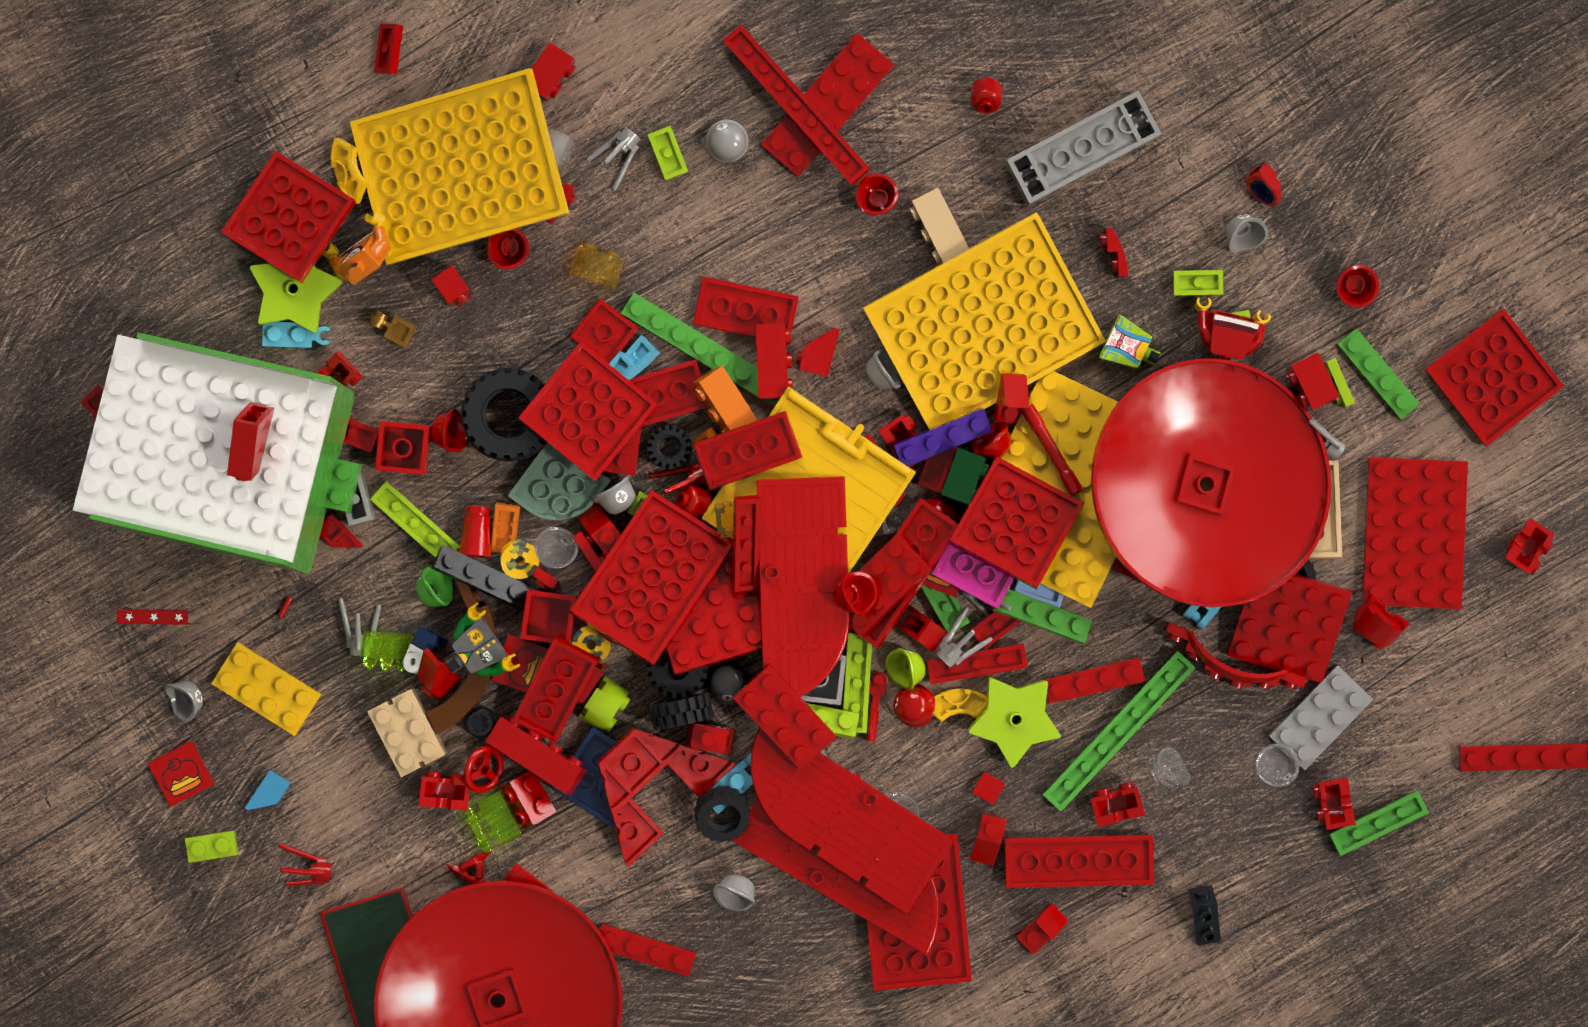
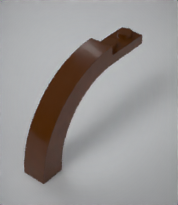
(474, 686)

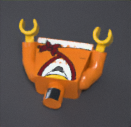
(364, 255)

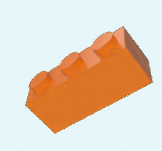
(723, 400)

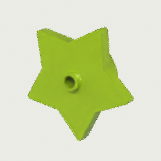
(300, 307)
(1002, 705)

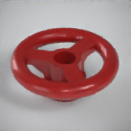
(479, 766)

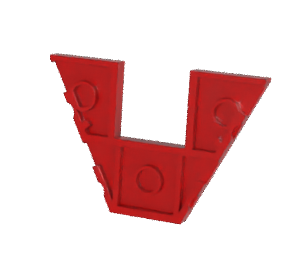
(632, 765)

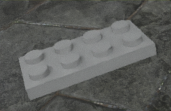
(1321, 716)

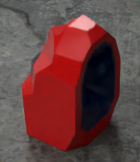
(1264, 184)

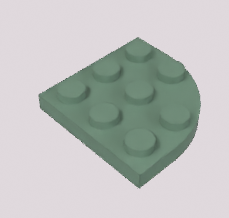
(556, 487)

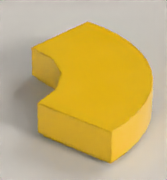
(346, 169)
(959, 701)

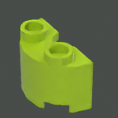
(604, 705)

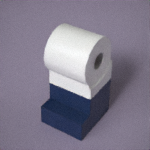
(422, 639)

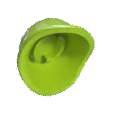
(905, 667)

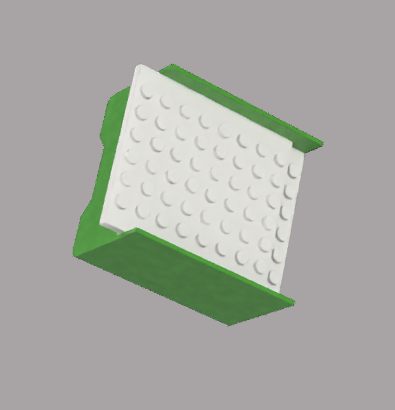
(166, 449)

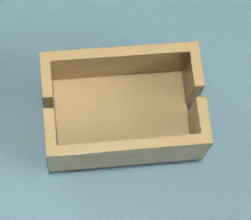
(407, 732)

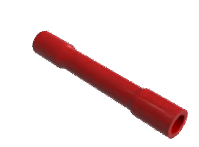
(1038, 426)

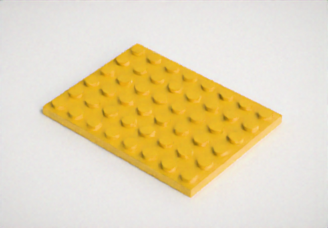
(460, 166)
(984, 315)
(1074, 420)

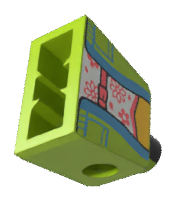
(1128, 345)

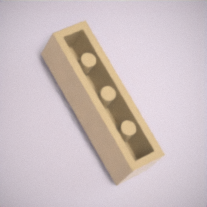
(938, 226)

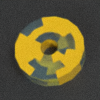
(521, 569)
(588, 633)

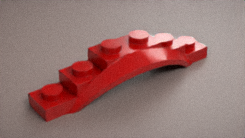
(1217, 669)

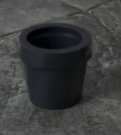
(481, 721)

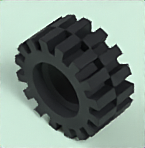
(660, 434)

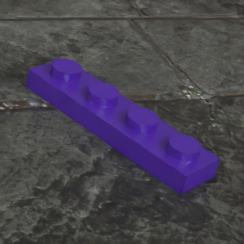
(942, 437)

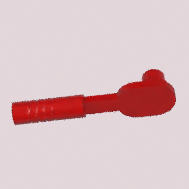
(876, 689)

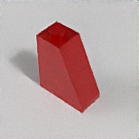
(249, 441)

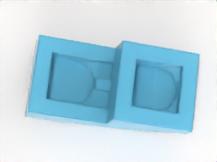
(635, 359)

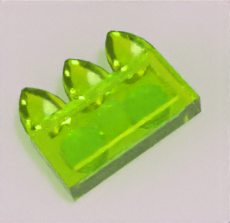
(386, 647)

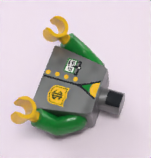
(478, 647)

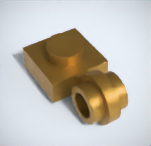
(398, 330)

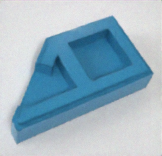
(269, 791)

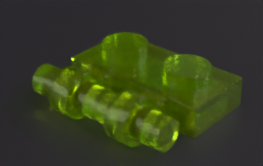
(499, 819)

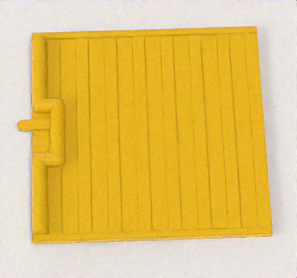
(833, 450)

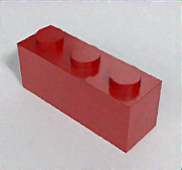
(772, 360)

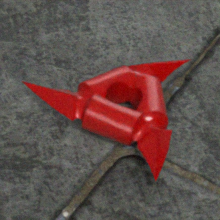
(476, 862)

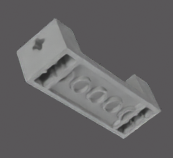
(1082, 148)

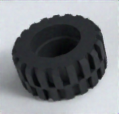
(475, 408)

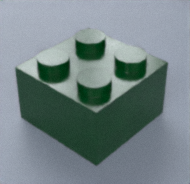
(963, 476)

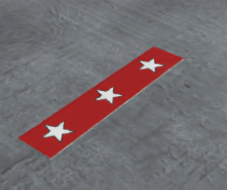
(173, 617)

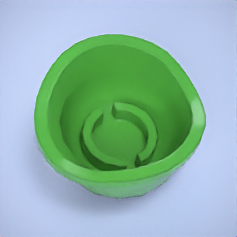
(434, 588)

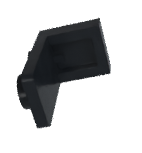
(1205, 914)

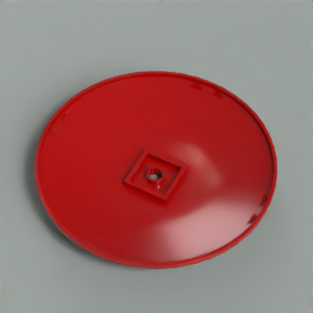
(1263, 472)
(502, 942)

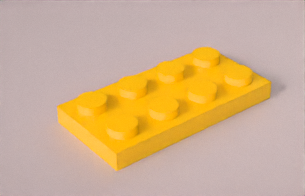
(266, 688)

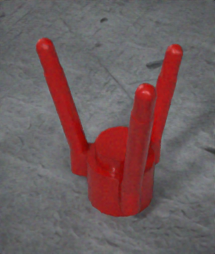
(696, 477)
(319, 872)

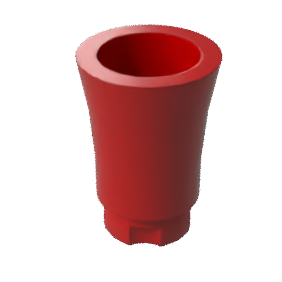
(476, 533)

